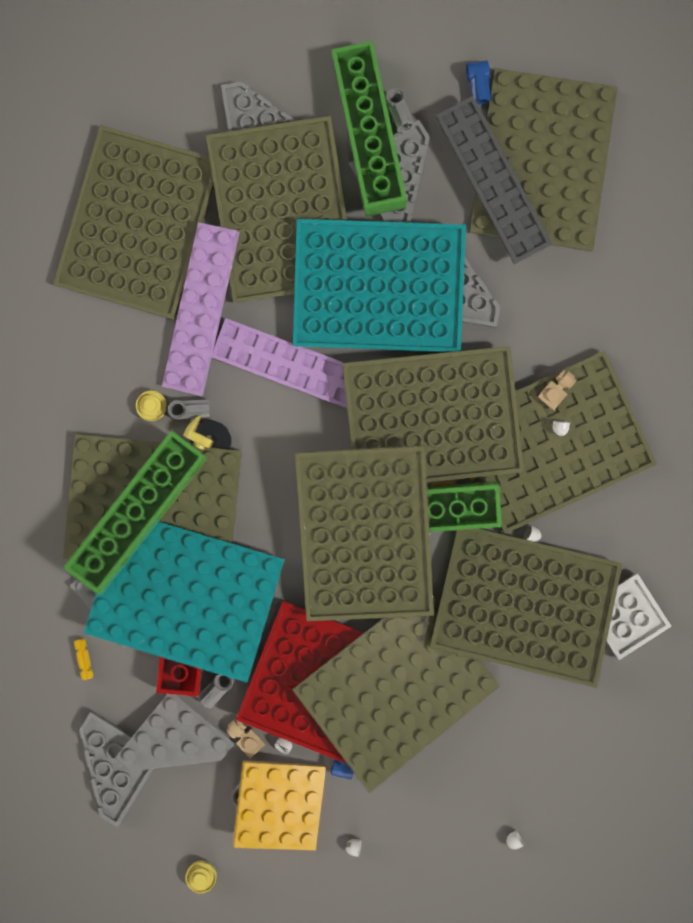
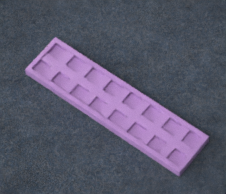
(200, 309)
(281, 362)

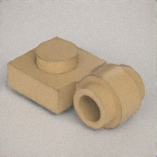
(553, 394)
(249, 741)

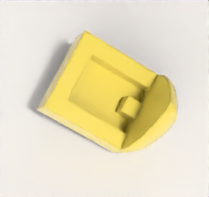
(199, 440)

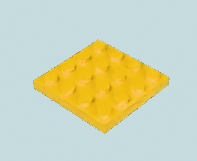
(279, 805)

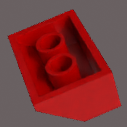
(178, 678)

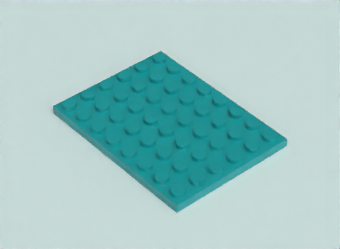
(379, 285)
(190, 601)

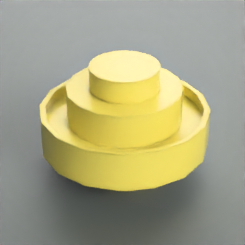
(151, 405)
(201, 876)

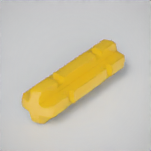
(83, 659)

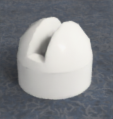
(560, 427)
(532, 534)
(283, 746)
(514, 840)
(355, 847)

